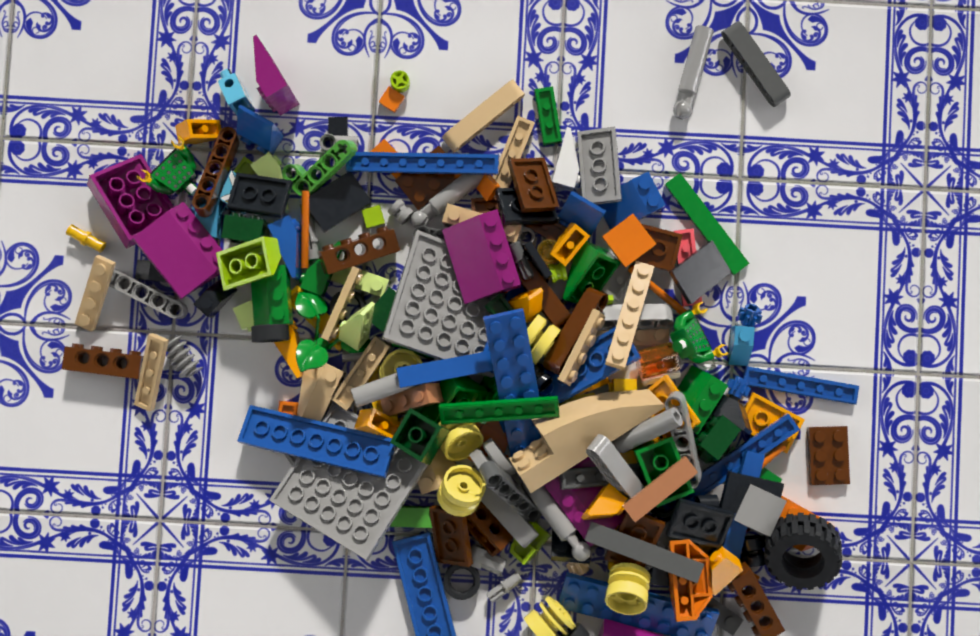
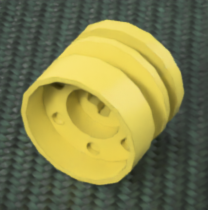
(628, 589)
(550, 620)

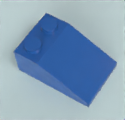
(257, 130)
(638, 198)
(581, 212)
(289, 239)

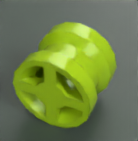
(400, 77)
(558, 272)

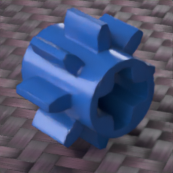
(750, 315)
(738, 387)

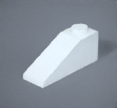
(567, 166)

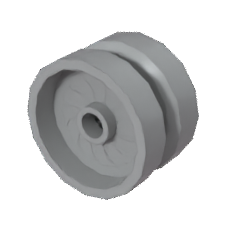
(494, 454)

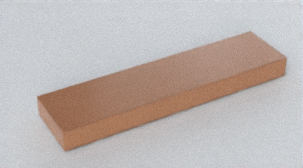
(660, 489)

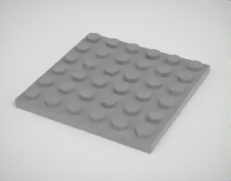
(429, 306)
(346, 503)

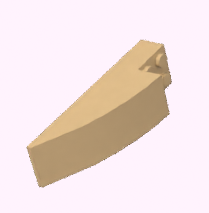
(580, 421)

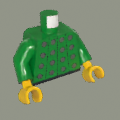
(174, 172)
(690, 338)

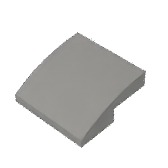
(760, 510)

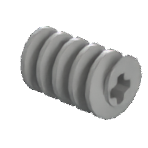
(181, 358)

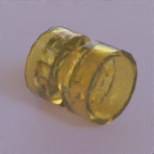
(545, 249)

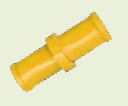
(86, 238)

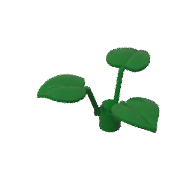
(314, 354)

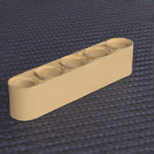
(483, 116)

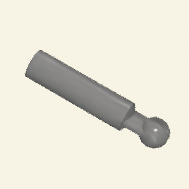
(693, 71)
(451, 194)
(378, 389)
(648, 430)
(558, 521)

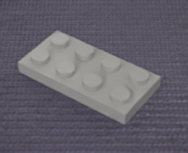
(599, 165)

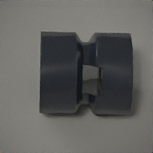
(751, 544)

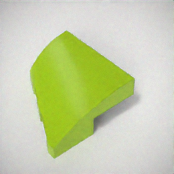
(526, 554)

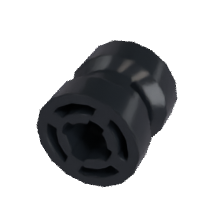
(543, 380)

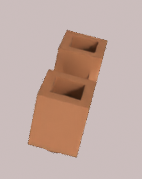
(416, 397)

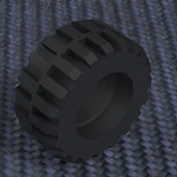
(799, 571)

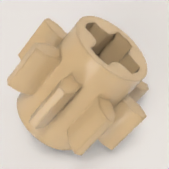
(578, 568)

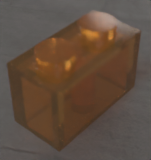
(657, 360)

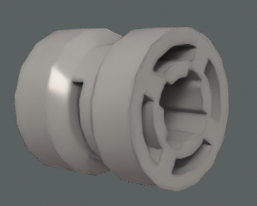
(400, 211)

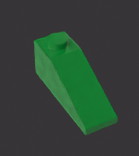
(315, 280)

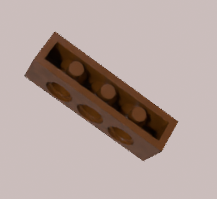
(331, 264)
(74, 361)
(481, 527)
(770, 623)

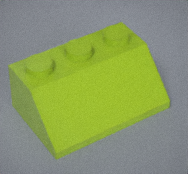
(248, 262)

